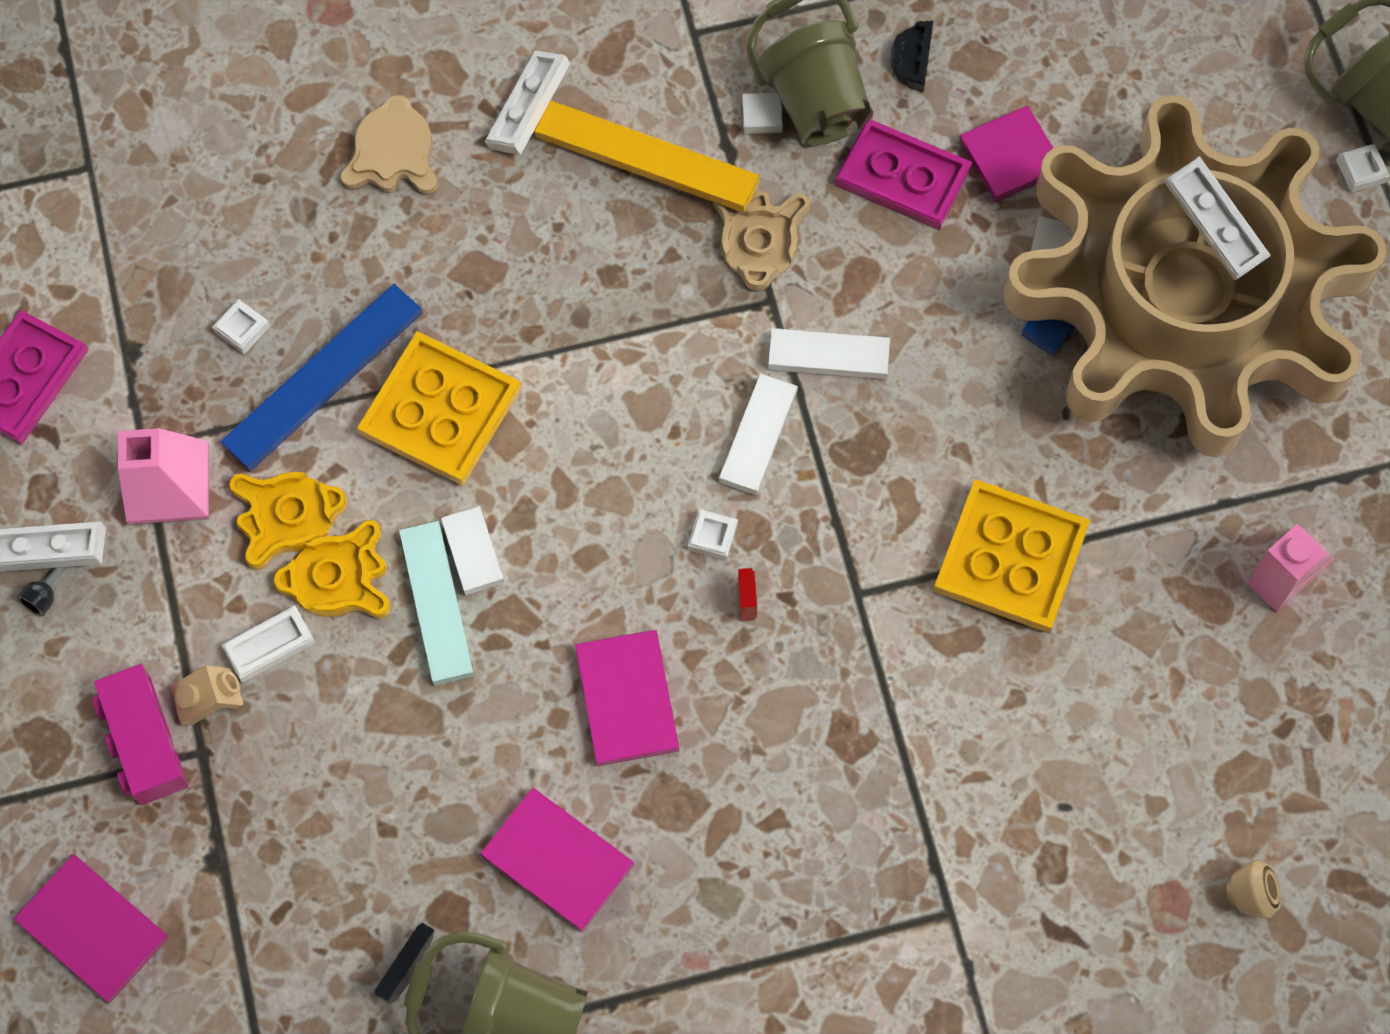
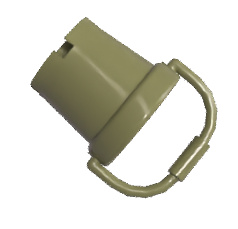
(814, 74)
(1366, 81)
(506, 995)

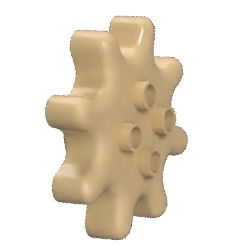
(1161, 301)

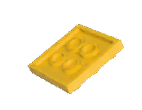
(439, 408)
(1011, 556)

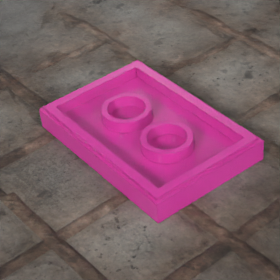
(903, 174)
(33, 370)
(627, 698)
(557, 859)
(91, 928)

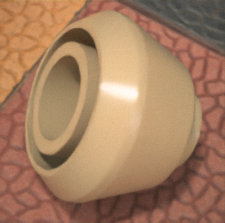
(1255, 890)

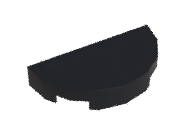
(911, 55)
(402, 968)

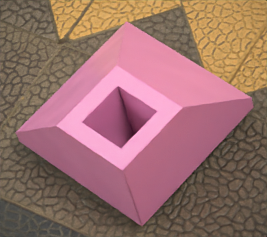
(163, 476)

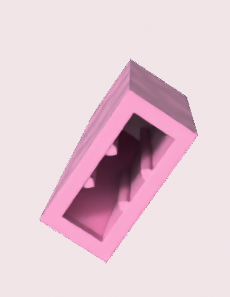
(1289, 567)

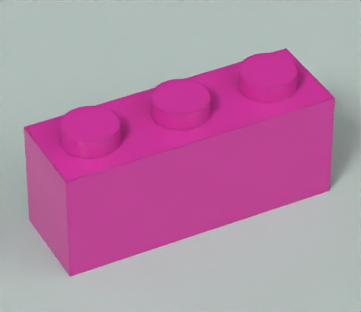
(139, 735)

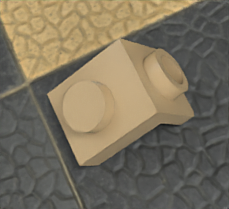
(205, 693)

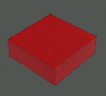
(747, 594)

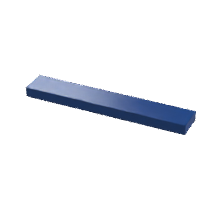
(321, 377)

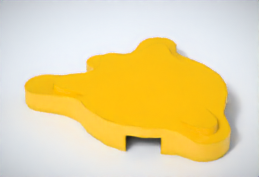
(284, 513)
(337, 574)

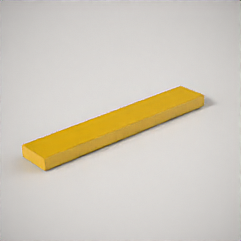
(647, 156)

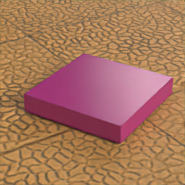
(1007, 152)

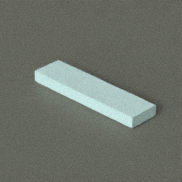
(436, 603)

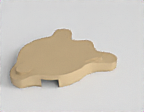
(390, 147)
(762, 239)

